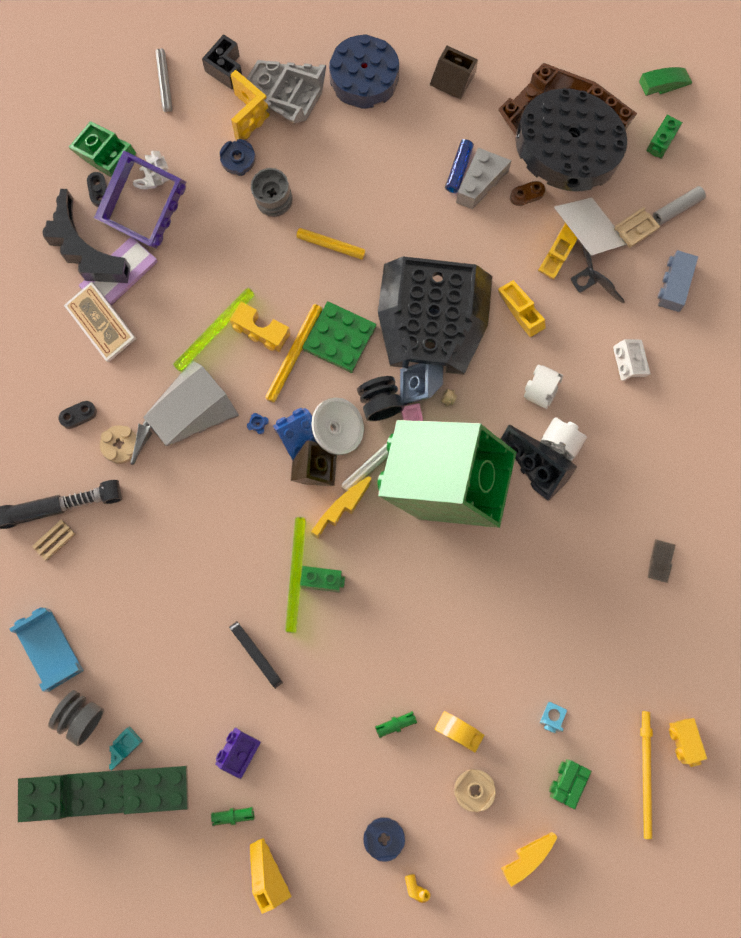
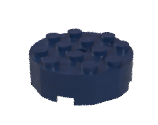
(364, 71)

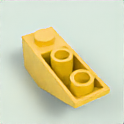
(267, 881)

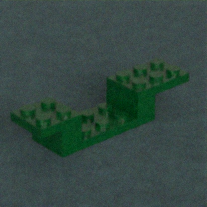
(103, 793)

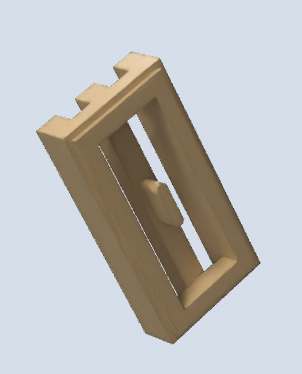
(48, 535)

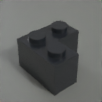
(221, 59)

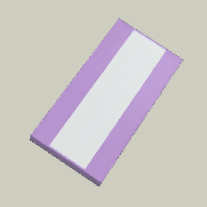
(140, 262)

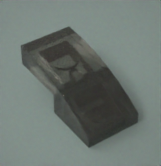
(660, 561)

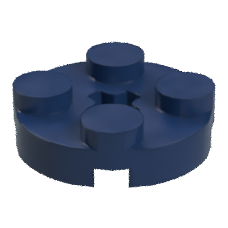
(241, 165)
(394, 845)

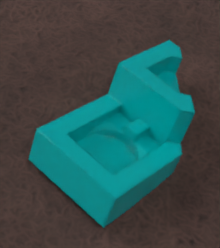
(123, 746)

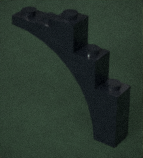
(92, 263)

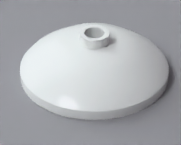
(346, 425)

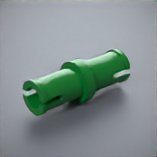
(395, 724)
(232, 816)

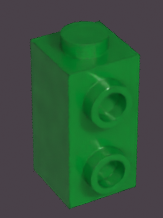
(664, 136)
(322, 579)

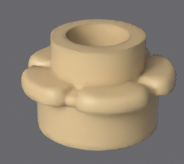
(449, 397)

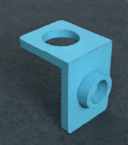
(550, 725)

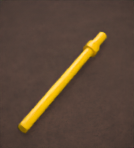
(646, 733)

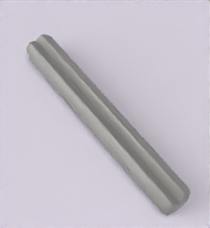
(163, 80)

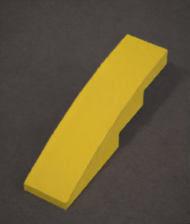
(346, 502)

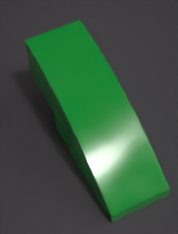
(664, 80)

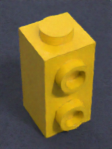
(688, 742)

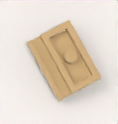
(637, 227)

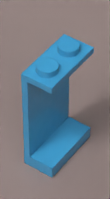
(47, 648)

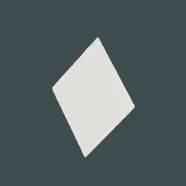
(590, 225)

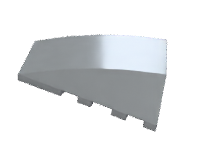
(289, 87)
(189, 406)

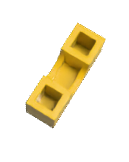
(272, 336)

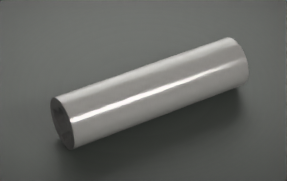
(679, 205)

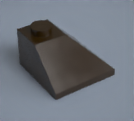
(314, 466)

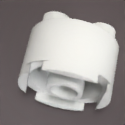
(543, 386)
(564, 438)

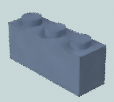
(677, 281)

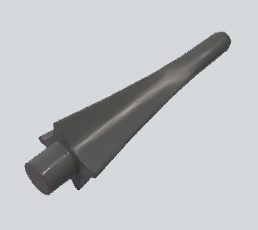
(142, 437)

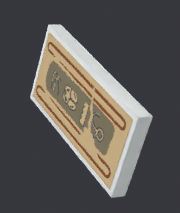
(100, 322)

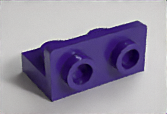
(237, 753)

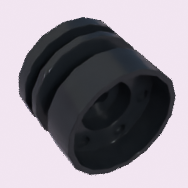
(380, 398)

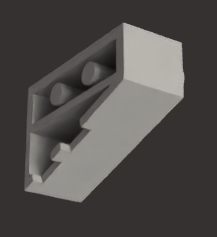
(481, 176)

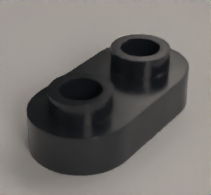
(96, 191)
(77, 415)

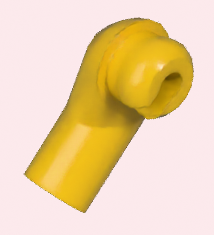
(415, 891)

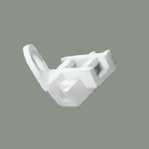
(152, 179)

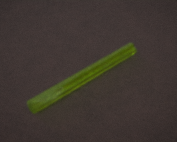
(212, 330)
(295, 575)

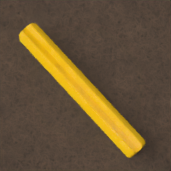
(330, 243)

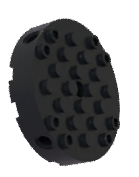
(571, 139)

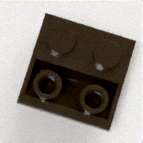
(454, 72)

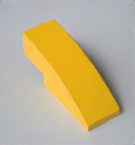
(522, 308)
(529, 859)

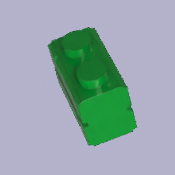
(569, 783)

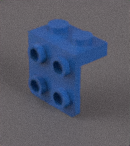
(295, 430)

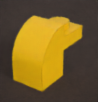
(459, 731)

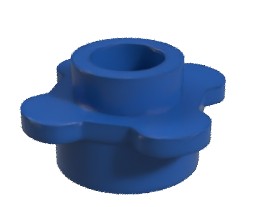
(257, 418)

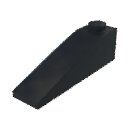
(540, 463)

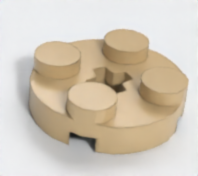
(110, 438)
(486, 788)

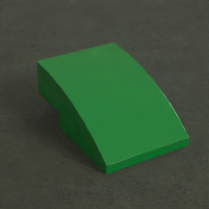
(100, 147)

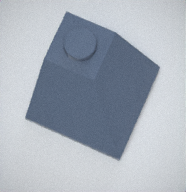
(420, 382)

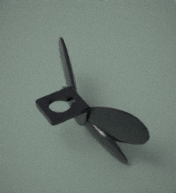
(594, 278)

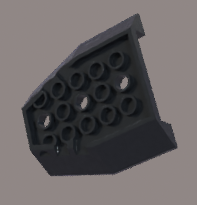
(405, 316)

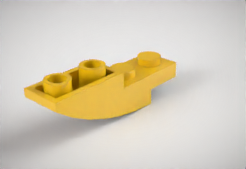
(558, 252)

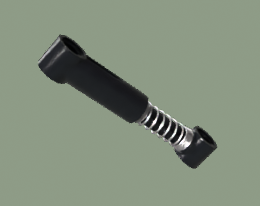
(11, 515)

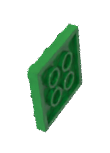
(339, 337)

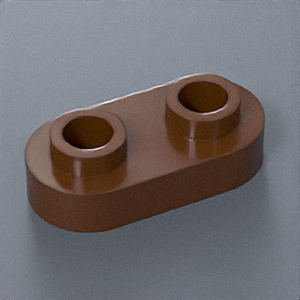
(528, 193)

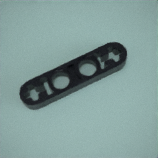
(256, 655)

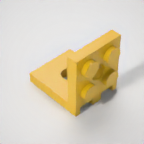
(253, 113)

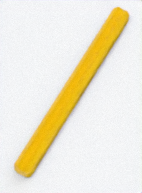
(293, 353)

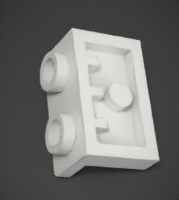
(631, 359)

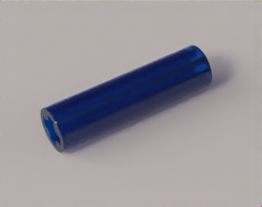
(459, 166)

